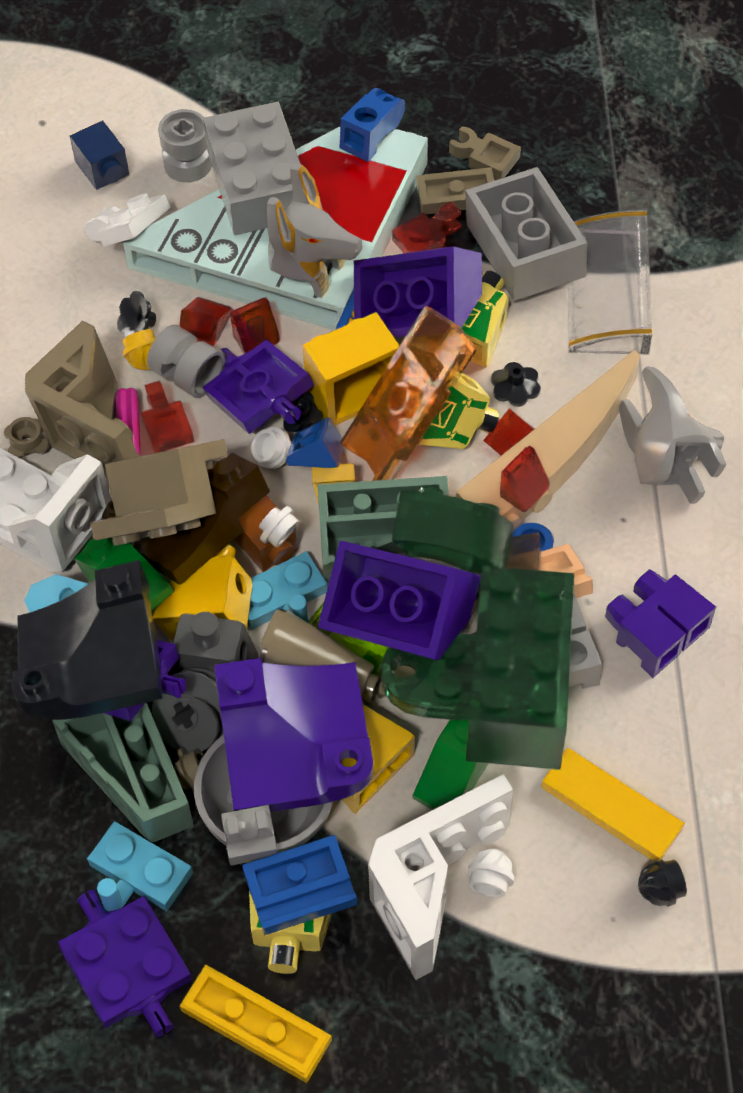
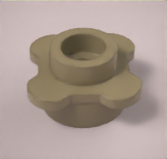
(25, 428)
(187, 767)

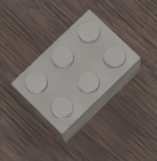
(251, 162)
(526, 233)

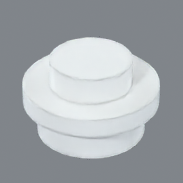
(271, 447)
(278, 526)

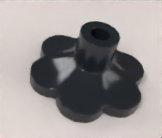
(135, 314)
(515, 384)

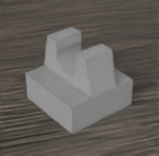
(249, 834)

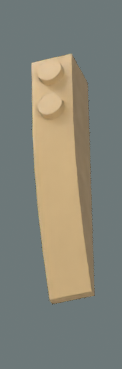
(561, 440)

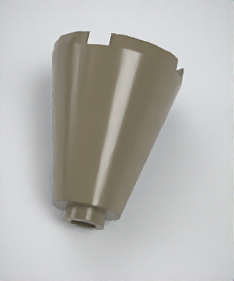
(298, 643)

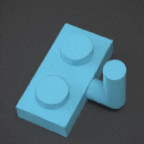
(285, 587)
(136, 868)

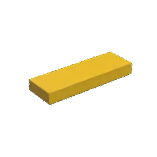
(613, 805)
(256, 1023)

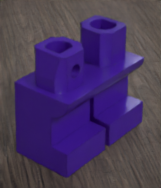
(665, 621)

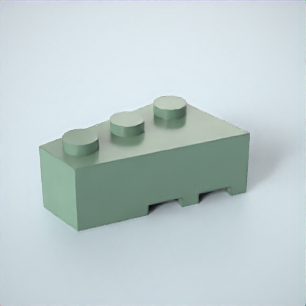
(363, 513)
(130, 768)

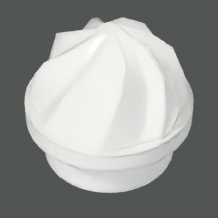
(490, 873)

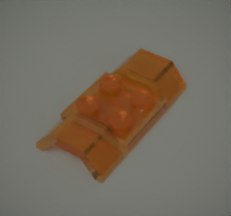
(409, 393)

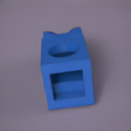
(370, 122)

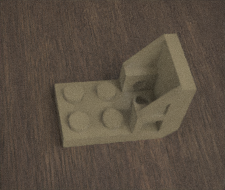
(77, 399)

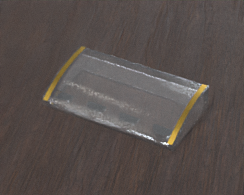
(613, 302)

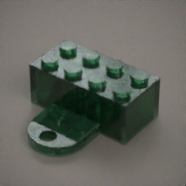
(505, 677)

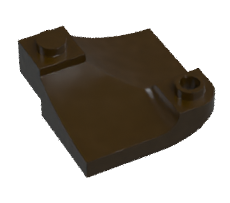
(235, 489)

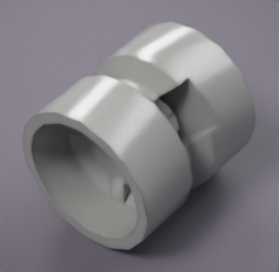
(184, 146)
(184, 360)

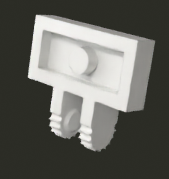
(118, 224)

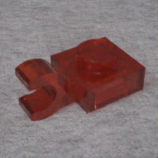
(427, 233)
(165, 421)

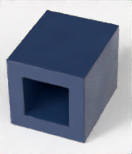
(99, 155)

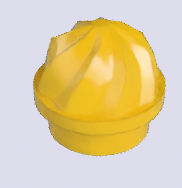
(137, 348)

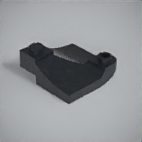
(90, 649)

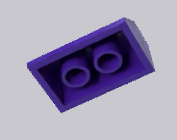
(406, 282)
(397, 600)

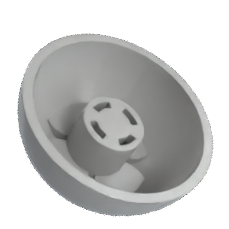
(214, 797)

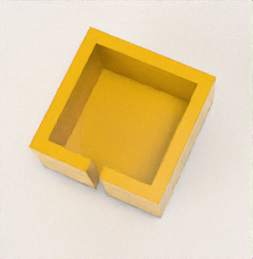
(348, 365)

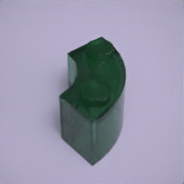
(451, 529)

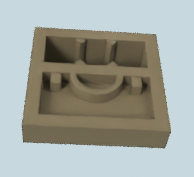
(159, 493)

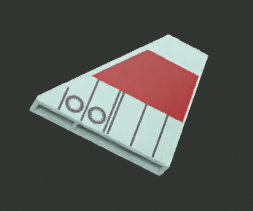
(361, 196)

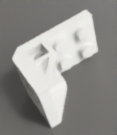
(50, 514)
(413, 862)

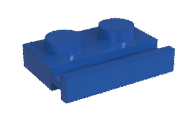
(299, 885)

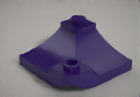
(291, 732)

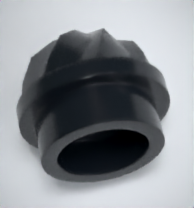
(662, 882)

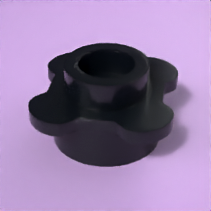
(309, 414)

